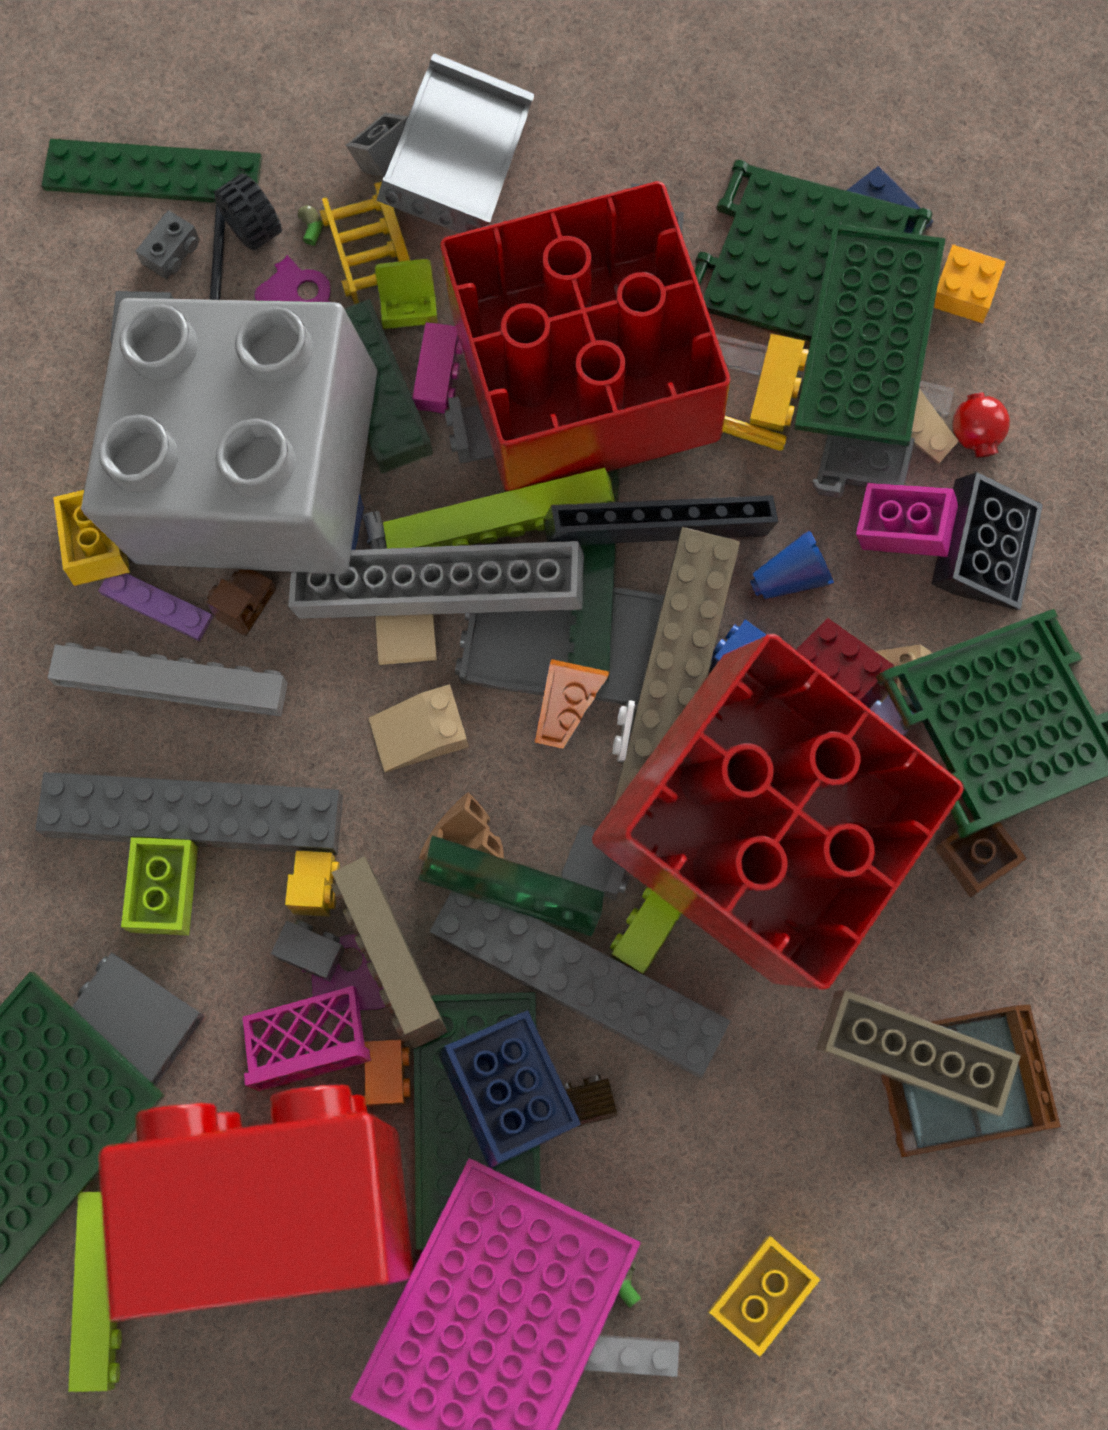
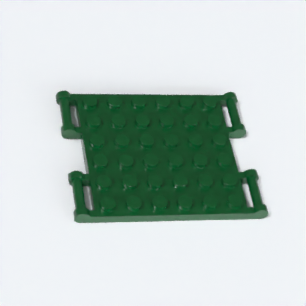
(781, 244)
(1005, 718)

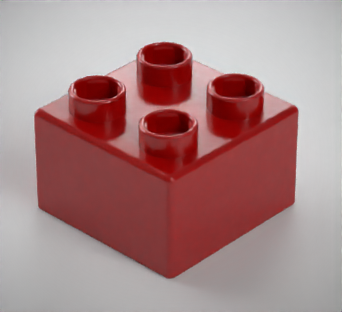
(586, 337)
(779, 814)
(252, 1212)

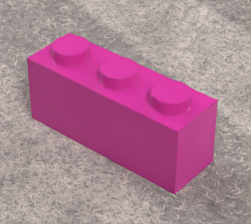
(437, 368)

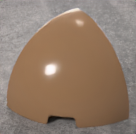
(467, 825)

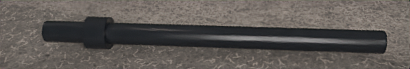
(217, 255)

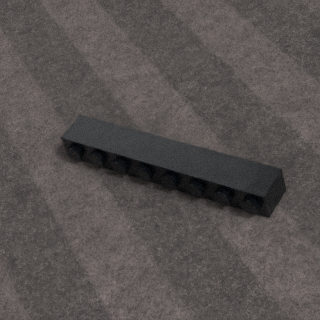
(659, 519)

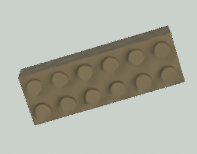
(391, 958)
(918, 1052)

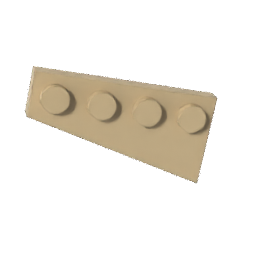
(930, 431)

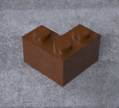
(241, 599)

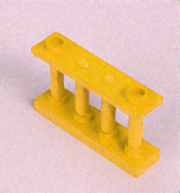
(387, 225)

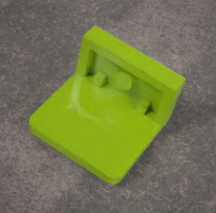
(406, 293)

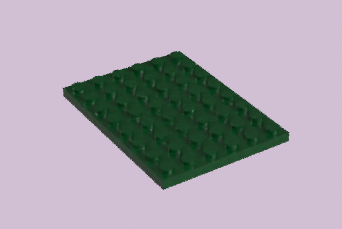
(59, 1107)

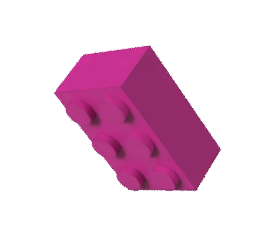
(907, 519)

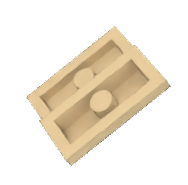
(405, 638)

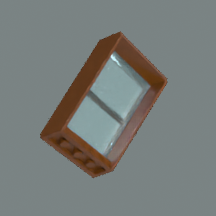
(934, 1123)

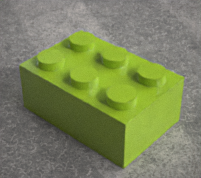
(159, 886)

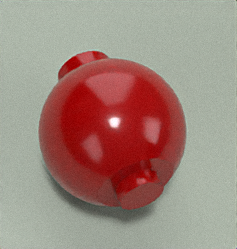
(981, 424)

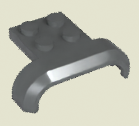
(860, 463)

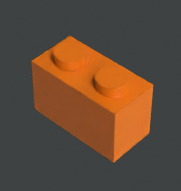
(386, 1073)

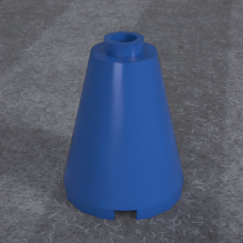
(793, 570)

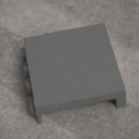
(137, 1016)

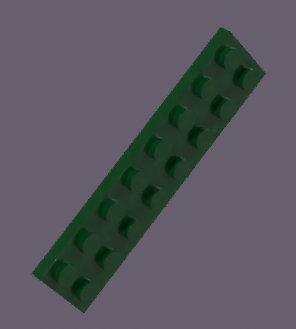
(143, 169)

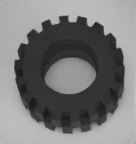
(248, 211)

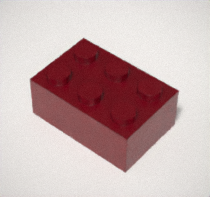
(846, 661)

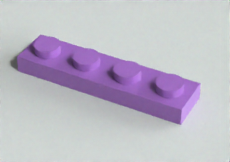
(157, 605)

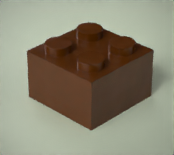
(980, 857)

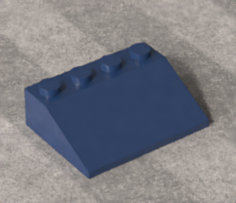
(508, 1088)

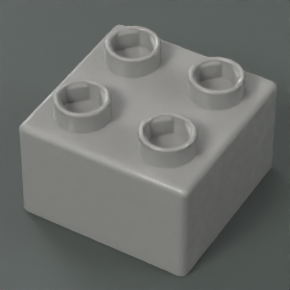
(232, 434)

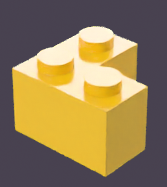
(310, 886)

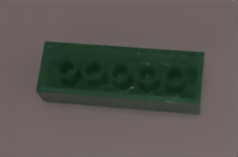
(395, 425)

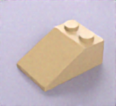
(418, 729)

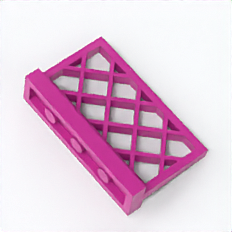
(304, 1065)

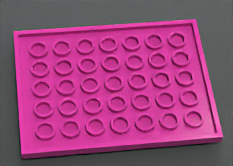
(496, 1312)

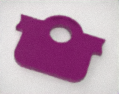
(285, 284)
(367, 988)

